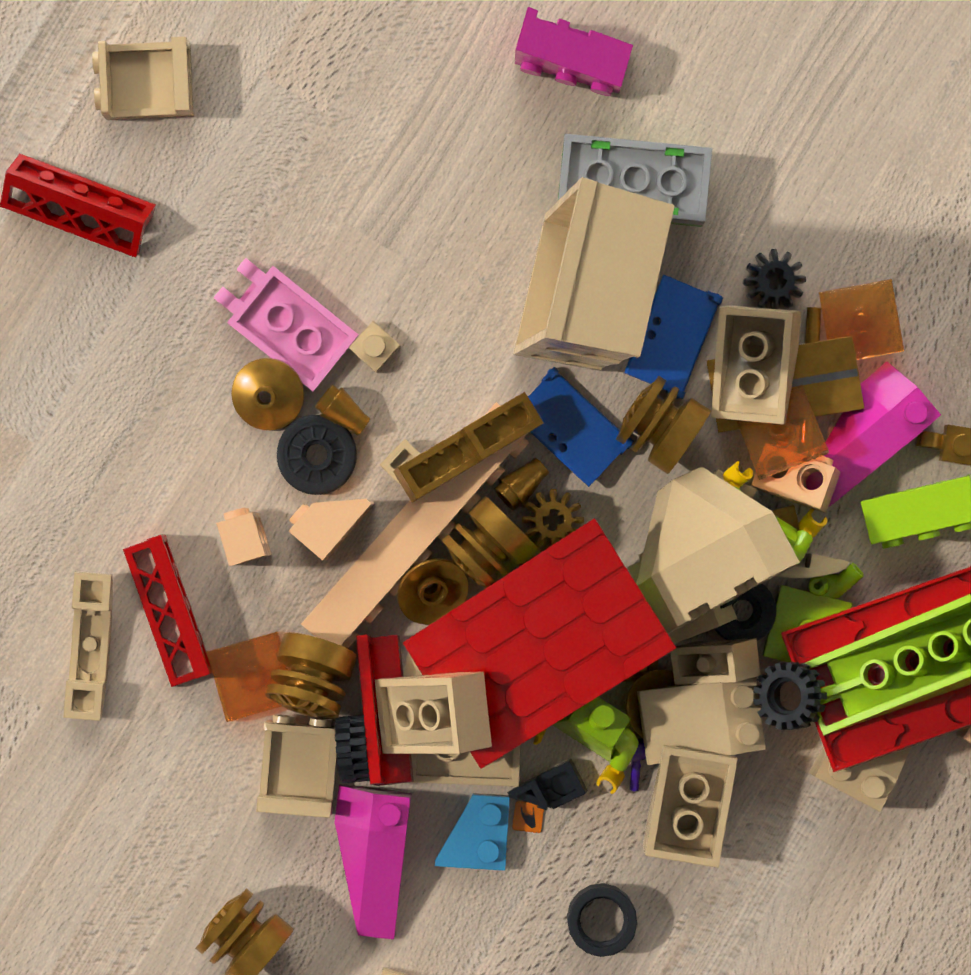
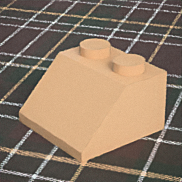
(327, 524)

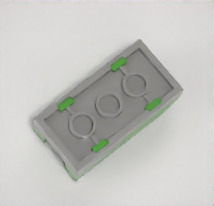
(650, 169)

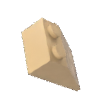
(755, 363)
(433, 713)
(701, 718)
(866, 782)
(690, 806)

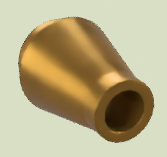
(342, 410)
(520, 484)

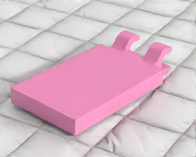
(287, 323)

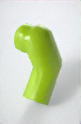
(836, 584)

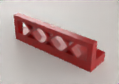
(76, 197)
(179, 605)
(380, 659)

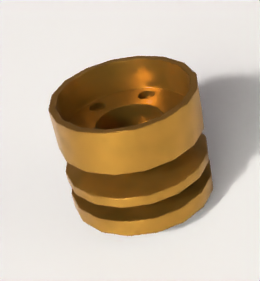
(663, 424)
(489, 544)
(308, 683)
(243, 936)

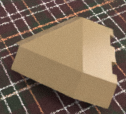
(707, 548)

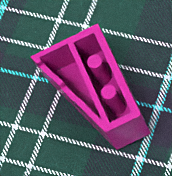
(571, 54)

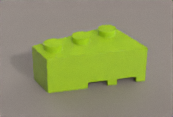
(919, 512)

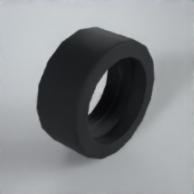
(616, 944)

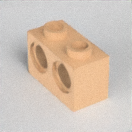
(793, 484)
(243, 536)

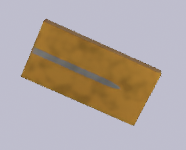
(827, 375)

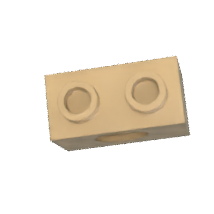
(715, 661)

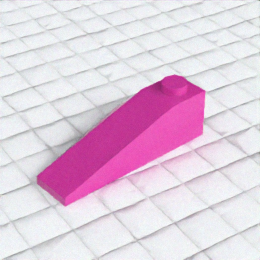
(868, 437)
(372, 847)

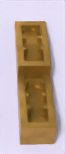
(468, 447)

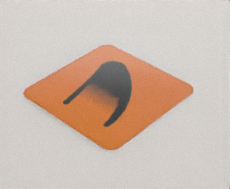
(527, 817)

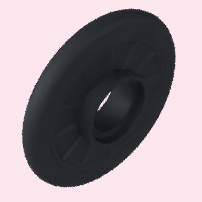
(316, 478)

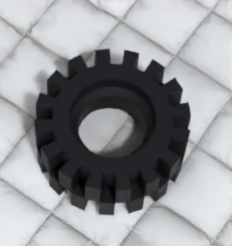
(770, 695)
(351, 749)

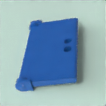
(678, 338)
(576, 424)

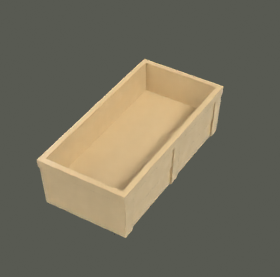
(594, 277)

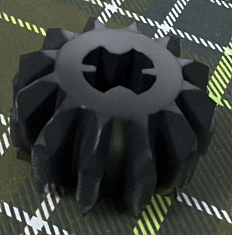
(762, 283)

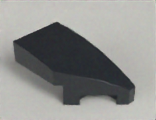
(551, 787)

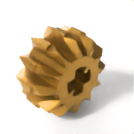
(544, 510)

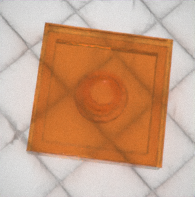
(865, 313)
(788, 444)
(244, 673)

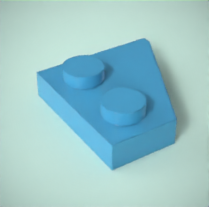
(478, 835)

